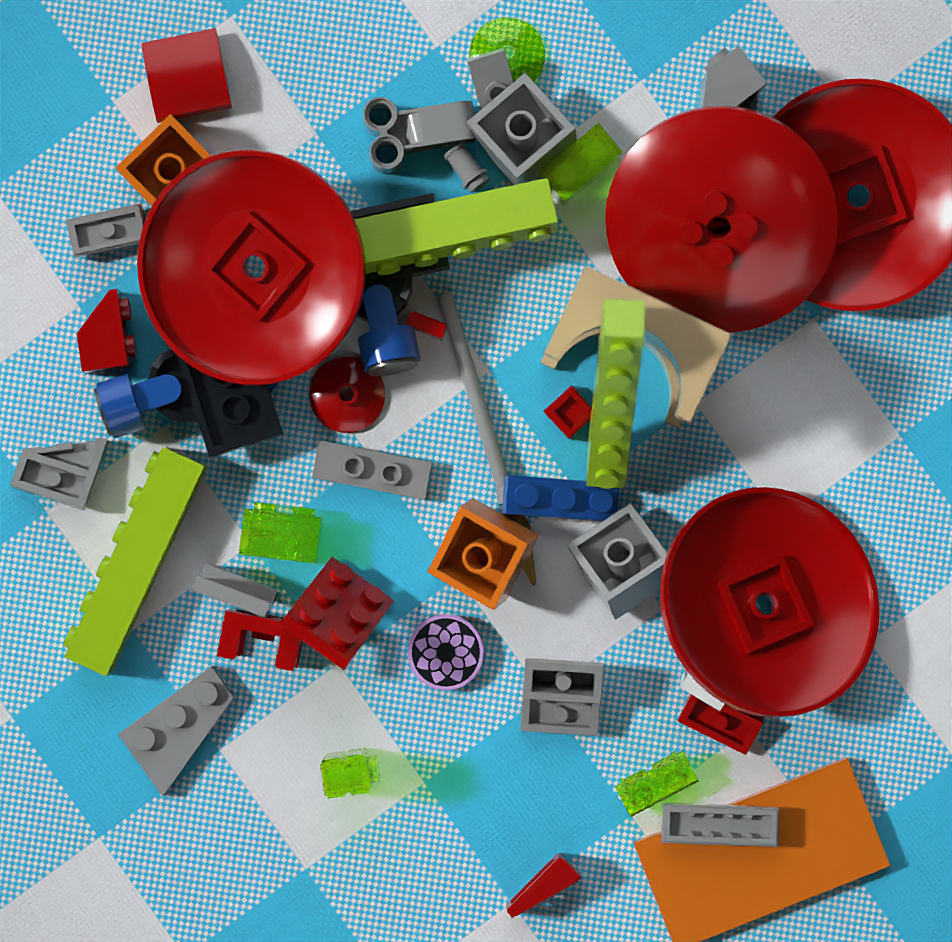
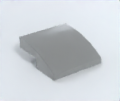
(235, 590)

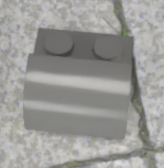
(561, 696)

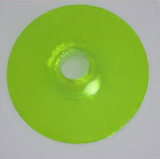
(517, 34)

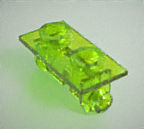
(651, 787)

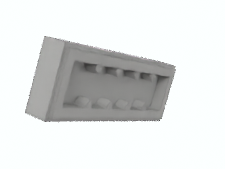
(372, 470)
(720, 824)

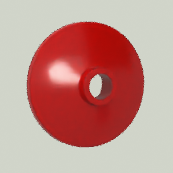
(346, 415)

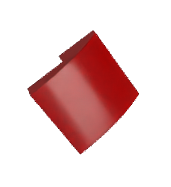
(186, 75)
(726, 726)

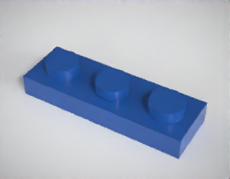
(557, 498)

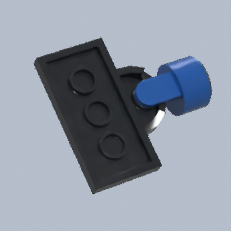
(391, 346)
(226, 412)

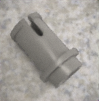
(467, 168)

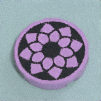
(445, 652)

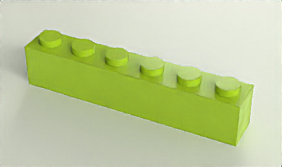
(458, 227)
(615, 392)
(135, 561)

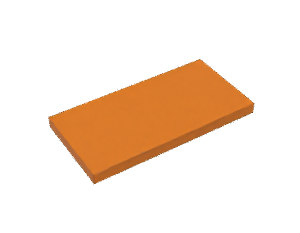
(822, 844)

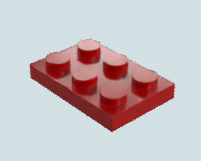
(337, 613)

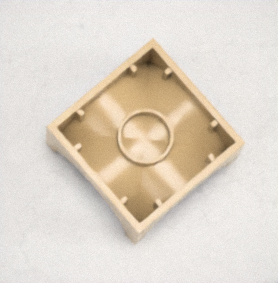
(680, 342)

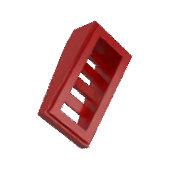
(550, 880)

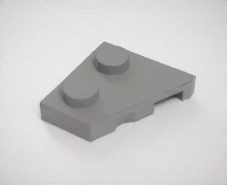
(61, 471)

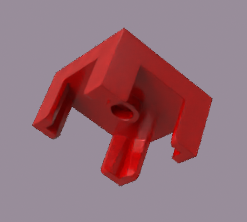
(234, 632)

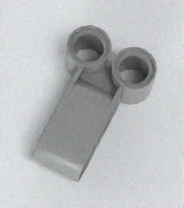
(417, 129)

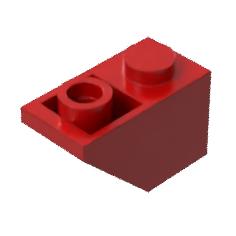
(104, 336)

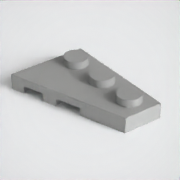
(176, 727)

